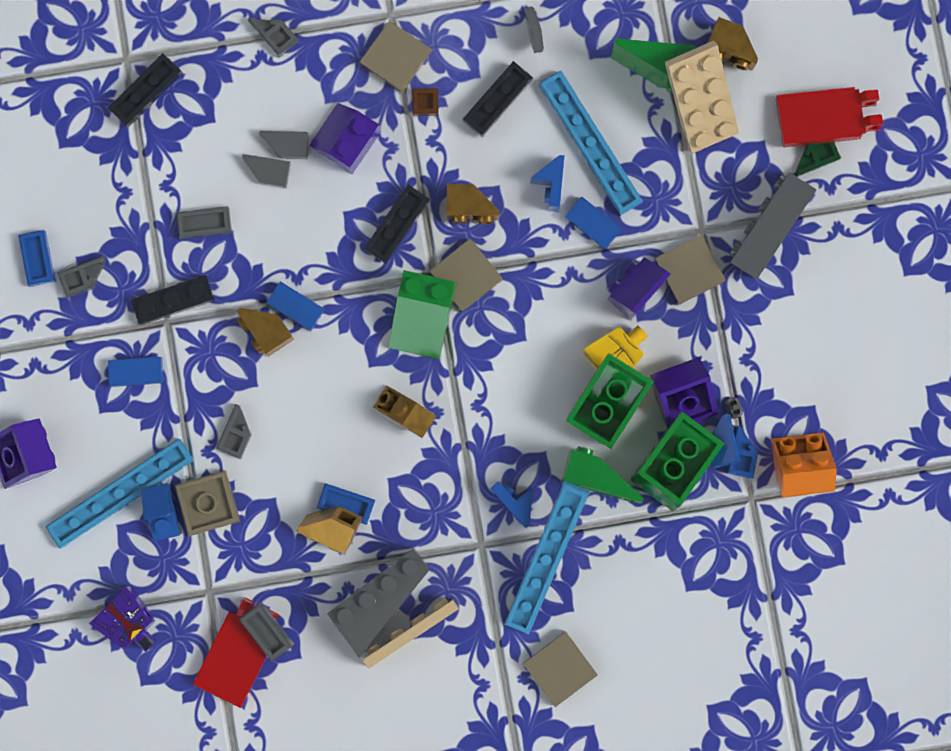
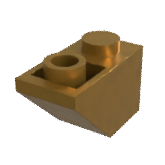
(734, 44)
(469, 203)
(266, 328)
(404, 411)
(331, 527)

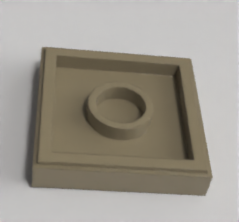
(395, 56)
(691, 269)
(471, 271)
(207, 503)
(560, 669)

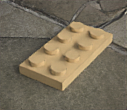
(702, 97)

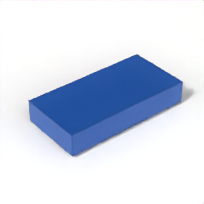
(593, 223)
(36, 258)
(295, 306)
(135, 371)
(358, 504)

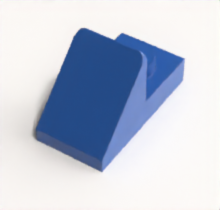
(551, 175)
(521, 508)
(160, 512)

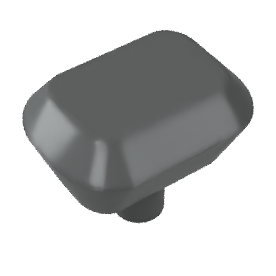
(733, 407)

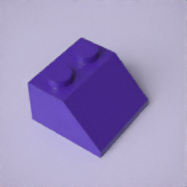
(346, 137)
(638, 287)
(685, 390)
(24, 453)

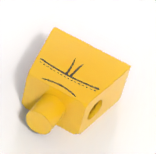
(618, 344)

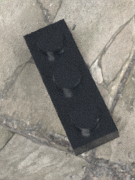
(145, 90)
(497, 99)
(397, 224)
(172, 300)

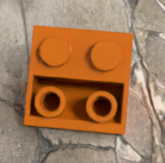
(803, 465)

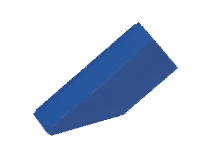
(728, 453)
(747, 455)

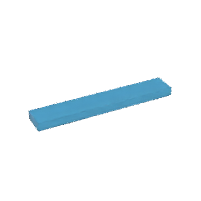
(590, 143)
(119, 493)
(547, 557)

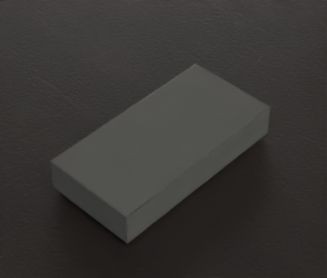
(204, 222)
(266, 631)

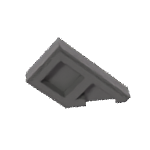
(534, 29)
(275, 34)
(287, 143)
(268, 170)
(81, 277)
(235, 435)

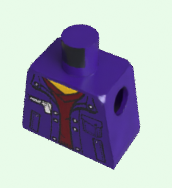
(126, 621)

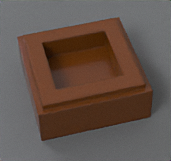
(425, 102)

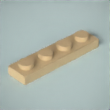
(419, 625)

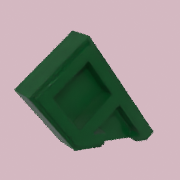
(817, 156)

